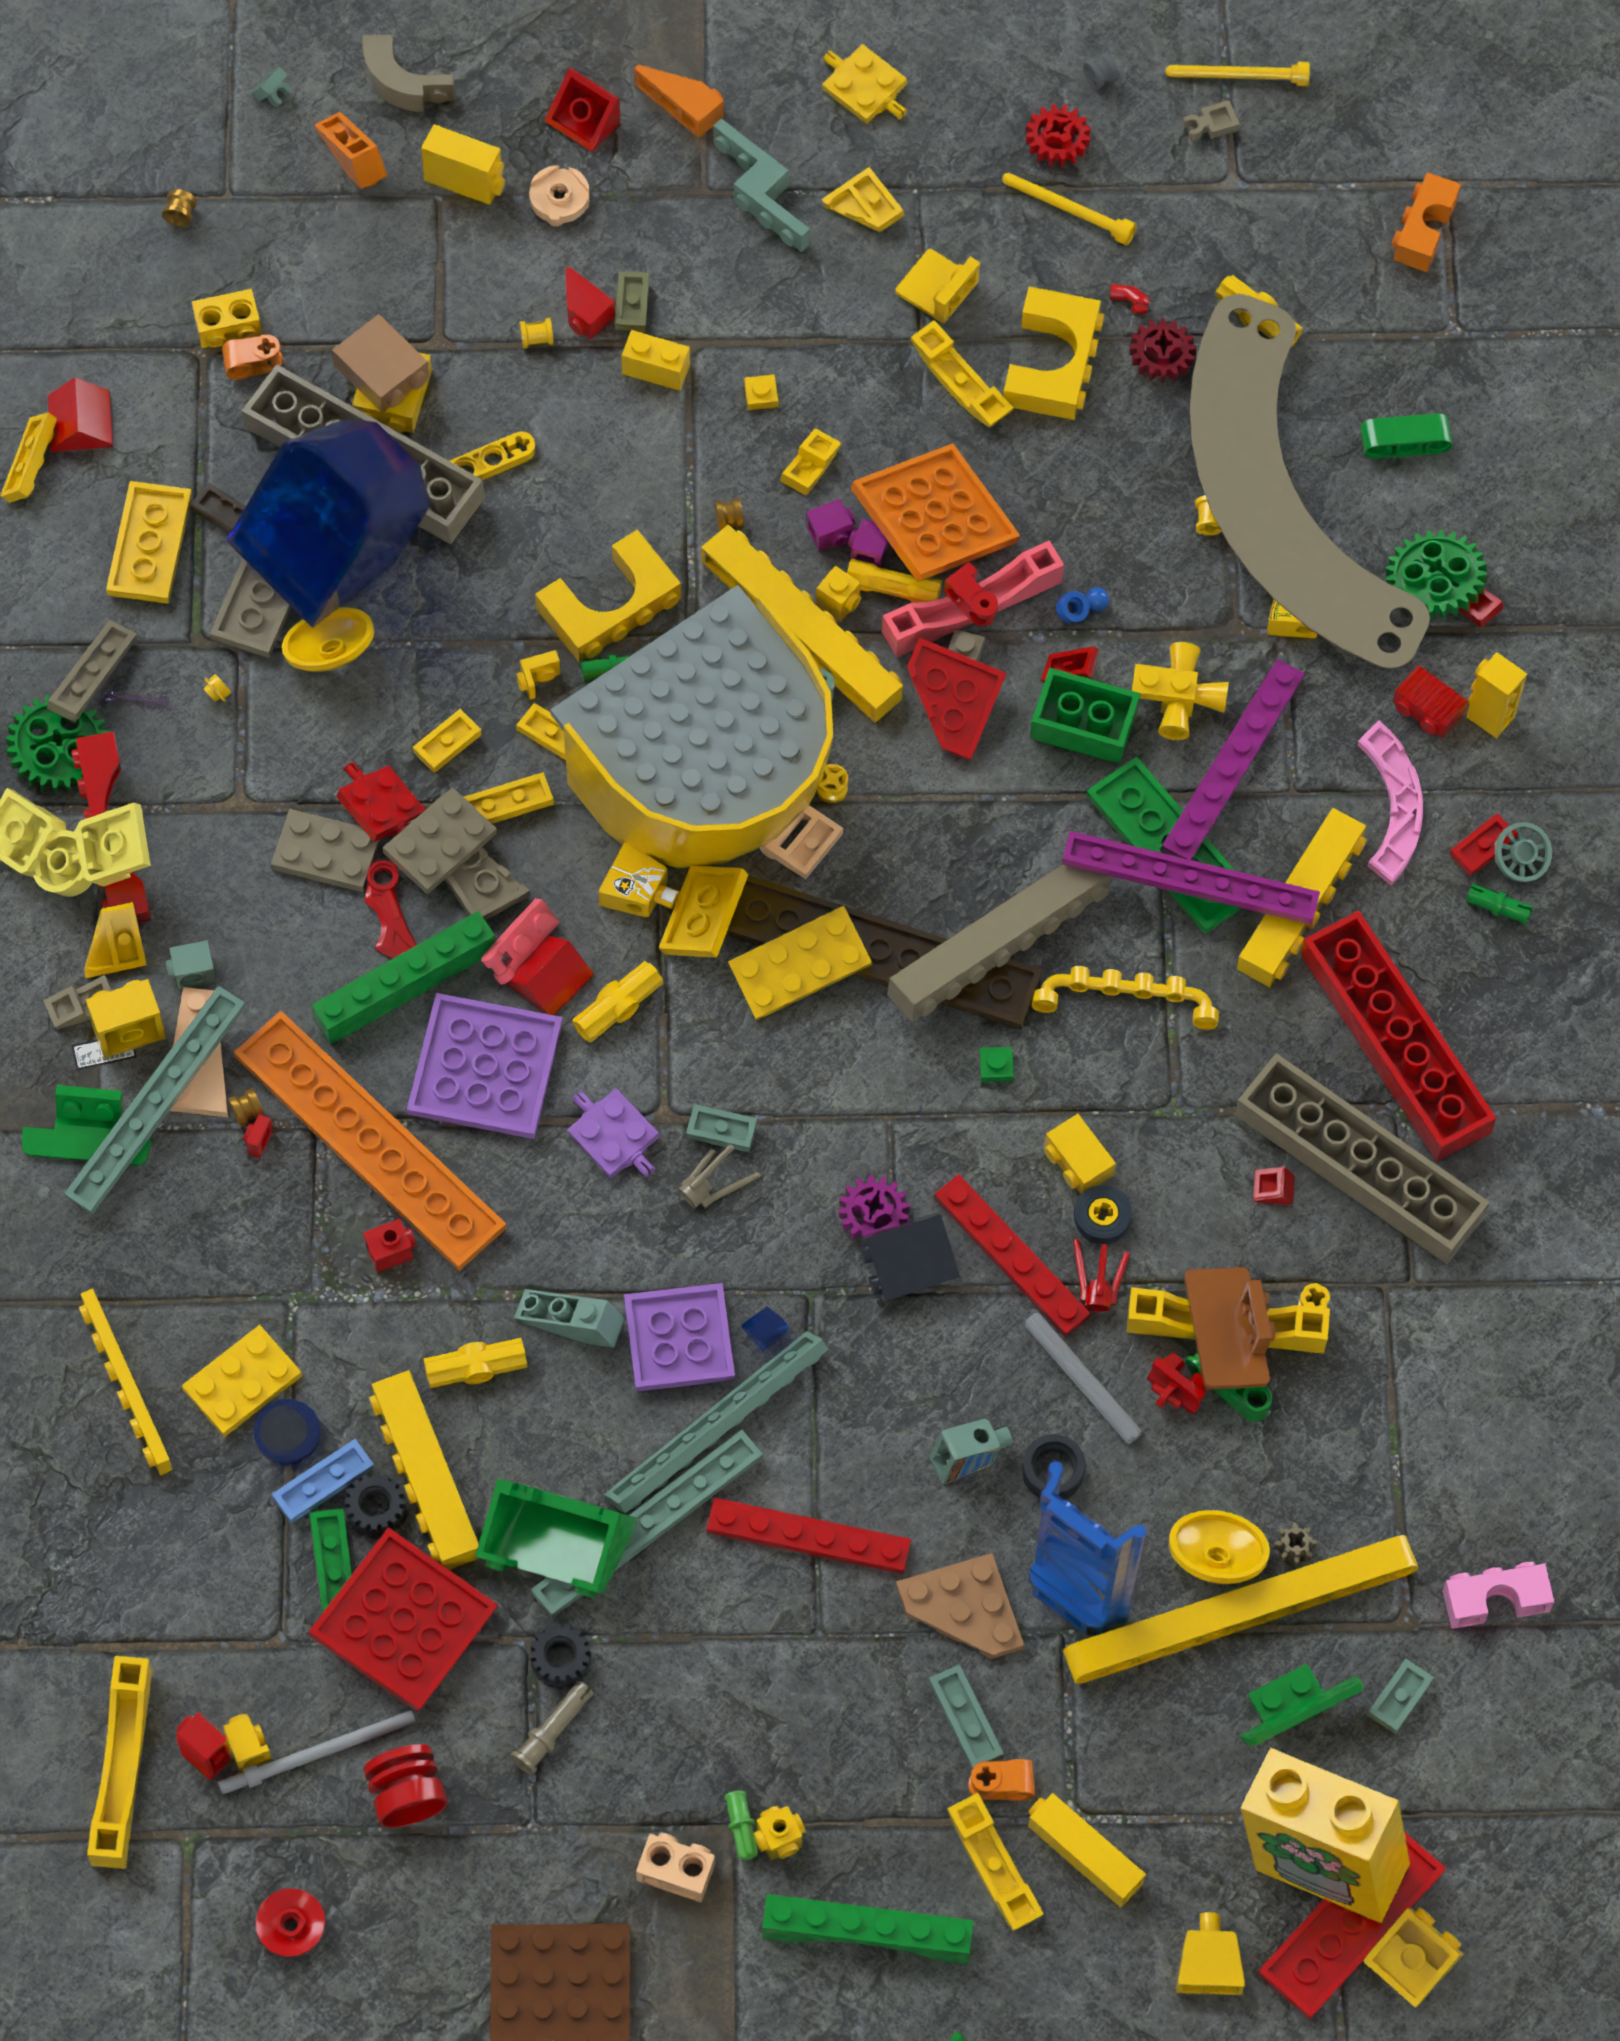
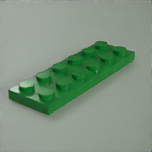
(1143, 818)

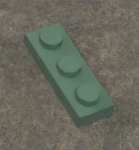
(965, 1716)

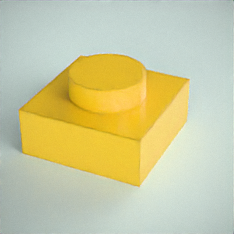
(761, 392)

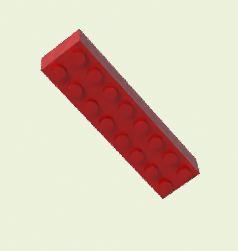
(1398, 1036)

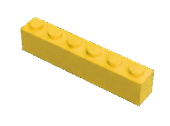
(1318, 870)
(425, 1470)

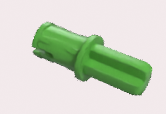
(741, 1825)

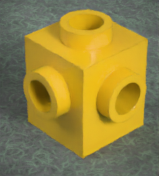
(776, 1843)

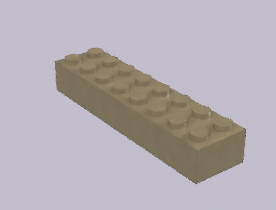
(291, 407)
(1361, 1158)

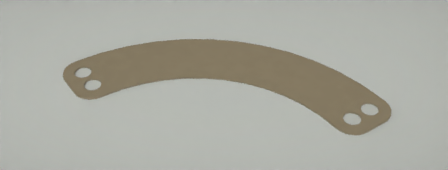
(1259, 508)

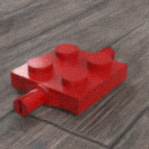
(379, 801)

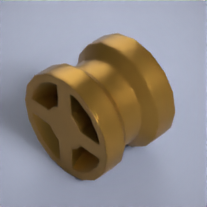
(179, 208)
(729, 514)
(245, 1107)

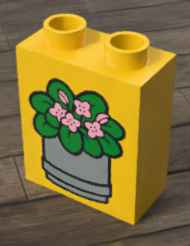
(1326, 1835)

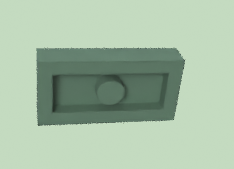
(721, 1128)
(1400, 1696)

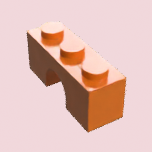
(1433, 201)

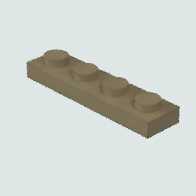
(91, 671)

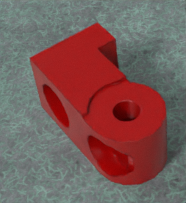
(970, 597)

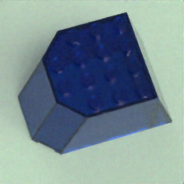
(331, 515)

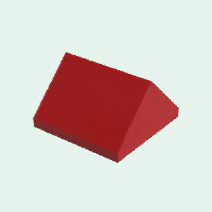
(584, 110)
(81, 416)
(551, 975)

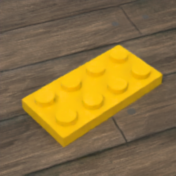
(149, 542)
(800, 963)

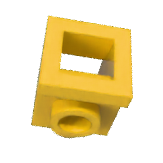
(246, 1742)

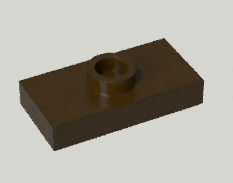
(217, 508)

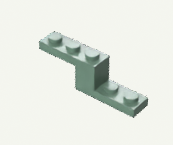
(760, 185)

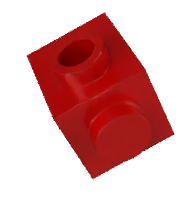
(389, 1245)

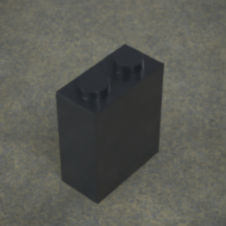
(908, 1257)

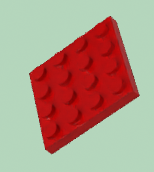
(403, 1620)

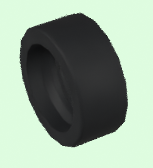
(1058, 1443)

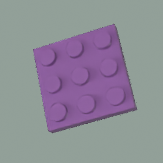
(679, 1337)

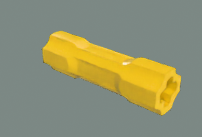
(894, 583)

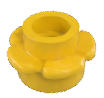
(216, 688)

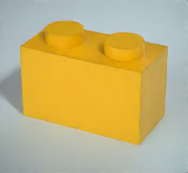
(655, 360)
(1079, 1154)

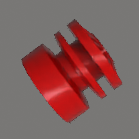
(405, 1786)

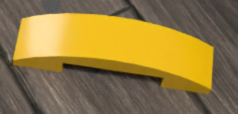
(958, 377)
(994, 1863)

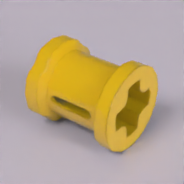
(536, 333)
(1207, 524)
(1319, 1295)

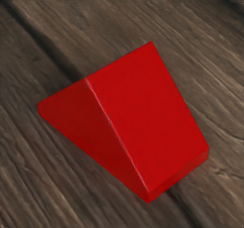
(1077, 662)

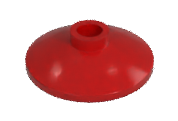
(287, 1906)

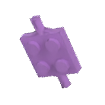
(613, 1133)

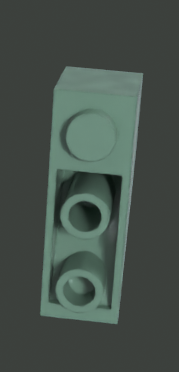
(571, 1316)

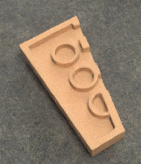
(207, 1090)

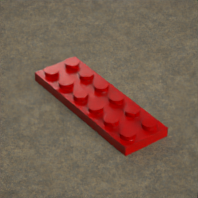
(1337, 1940)

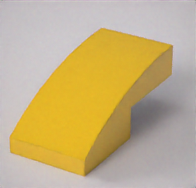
(811, 462)

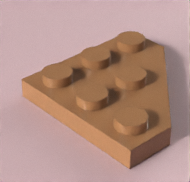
(964, 1605)

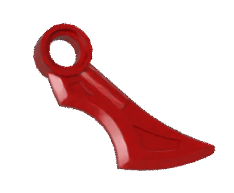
(394, 934)

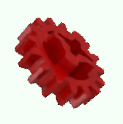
(1057, 136)

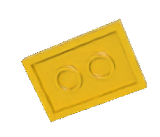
(703, 911)
(241, 1380)

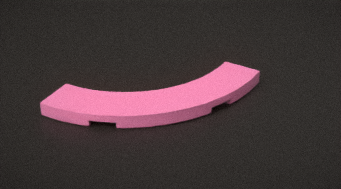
(1404, 800)

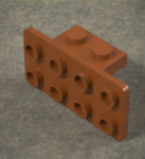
(1230, 1327)

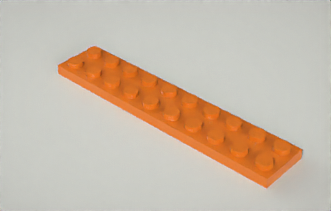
(370, 1140)

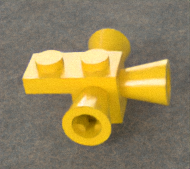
(1178, 689)

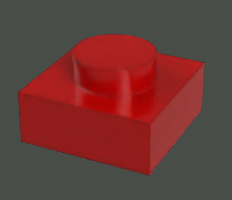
(1483, 611)
(258, 1135)

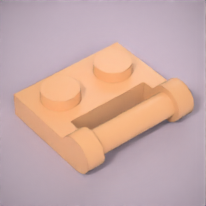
(809, 845)

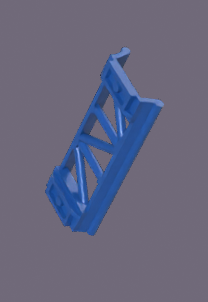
(1077, 1559)

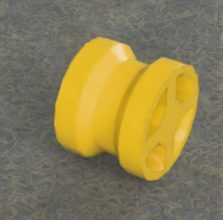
(835, 776)

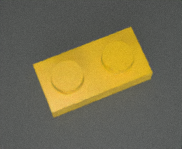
(447, 741)

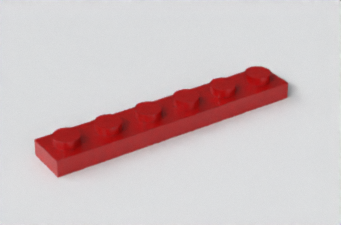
(1012, 1255)
(808, 1535)

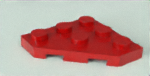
(954, 694)

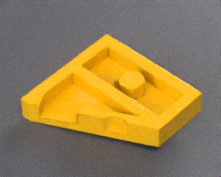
(865, 201)

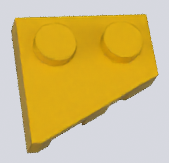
(115, 942)

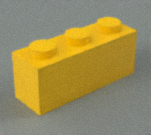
(1495, 694)

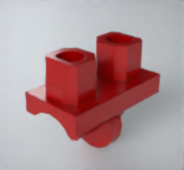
(1174, 1387)

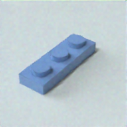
(323, 1481)

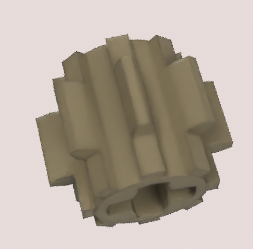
(1297, 1553)

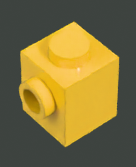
(838, 593)

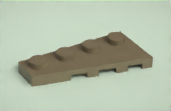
(485, 886)

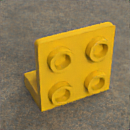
(938, 284)

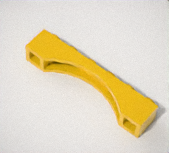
(1169, 1316)
(122, 1758)

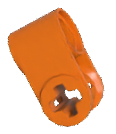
(250, 356)
(1007, 1780)

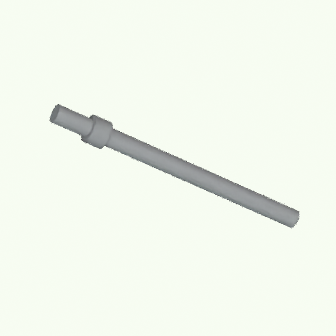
(254, 1775)

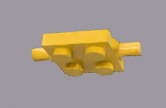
(864, 84)

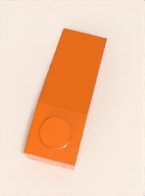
(683, 98)
(352, 150)

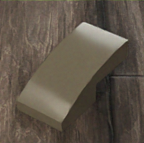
(70, 1004)

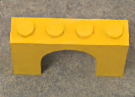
(1058, 390)
(589, 630)

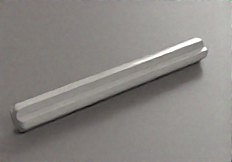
(1083, 1378)

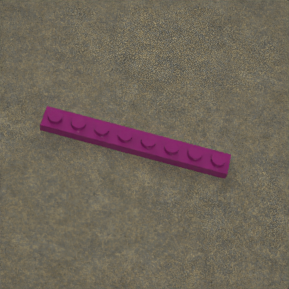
(1233, 761)
(1190, 877)

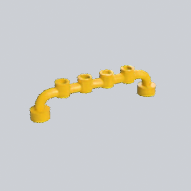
(1143, 987)

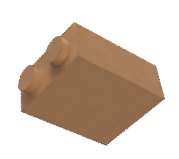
(381, 363)

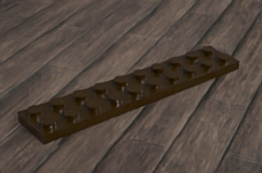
(773, 910)

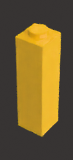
(1085, 1849)

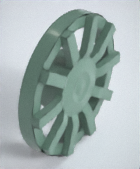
(1523, 852)

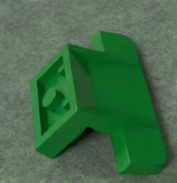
(80, 1127)
(1292, 1701)

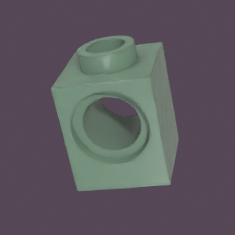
(191, 965)

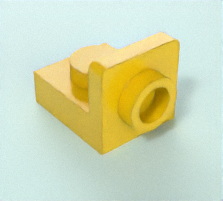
(537, 668)

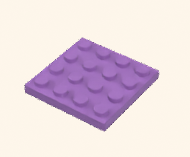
(485, 1066)

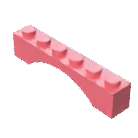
(1019, 580)

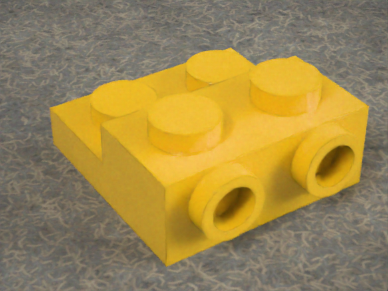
(1414, 1955)

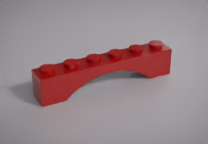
(100, 768)

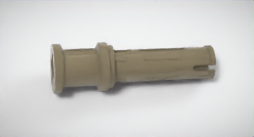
(542, 1739)

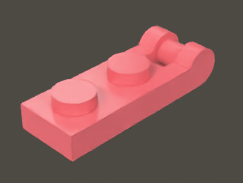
(520, 940)

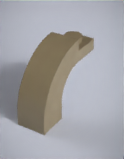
(397, 85)

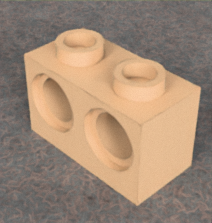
(672, 1875)

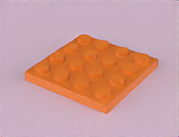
(935, 512)

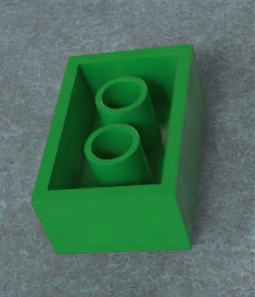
(1084, 715)

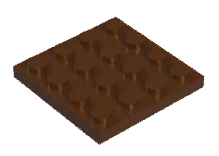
(560, 1982)

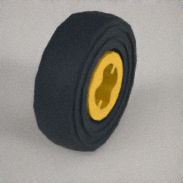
(1112, 1227)

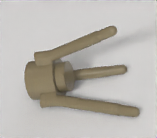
(696, 1187)

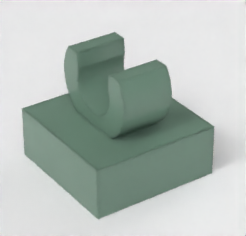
(270, 85)

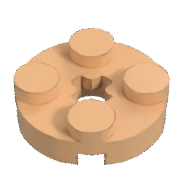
(559, 210)

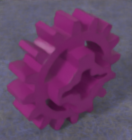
(862, 1205)

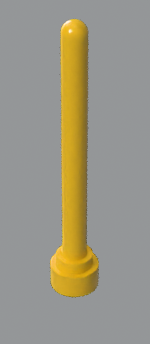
(1297, 73)
(1122, 230)

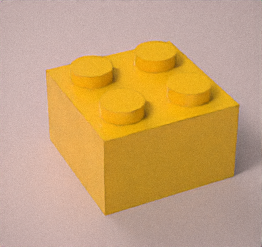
(125, 1018)

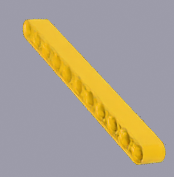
(1240, 1609)

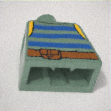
(967, 1449)

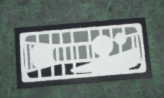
(89, 1055)

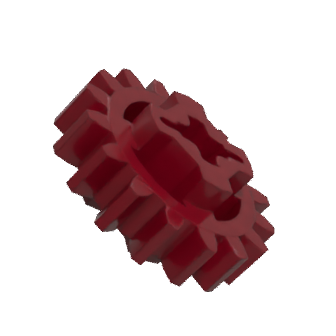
(1148, 354)

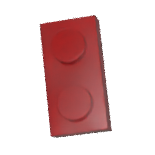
(1479, 847)

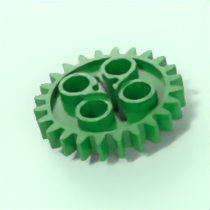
(1439, 573)
(62, 769)

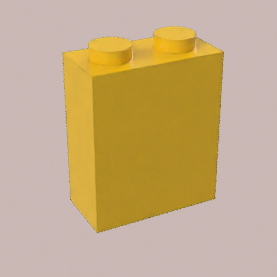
(462, 164)
(401, 417)

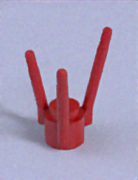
(1098, 1295)

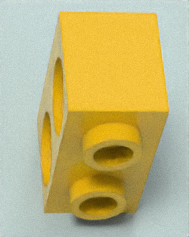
(225, 311)

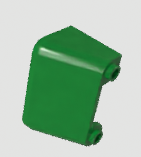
(554, 1536)

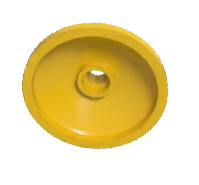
(330, 643)
(1219, 1547)

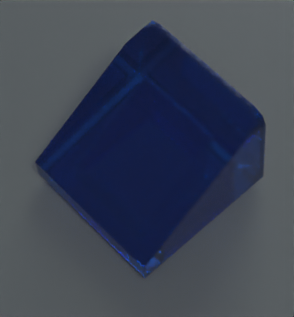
(765, 1328)

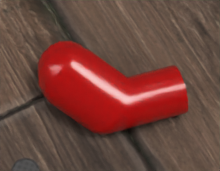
(1131, 294)

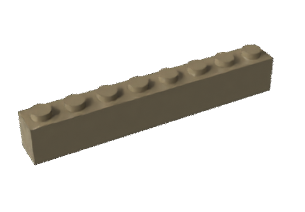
(995, 939)

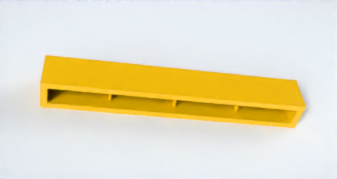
(854, 670)

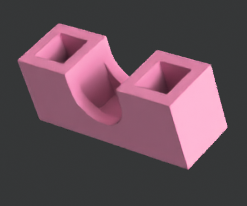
(1525, 1586)

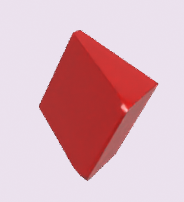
(1274, 1186)

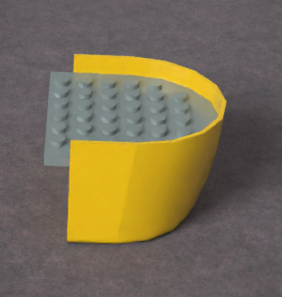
(702, 736)

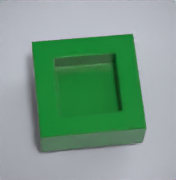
(996, 1064)

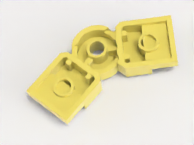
(97, 852)

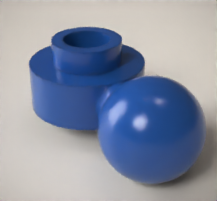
(1094, 600)

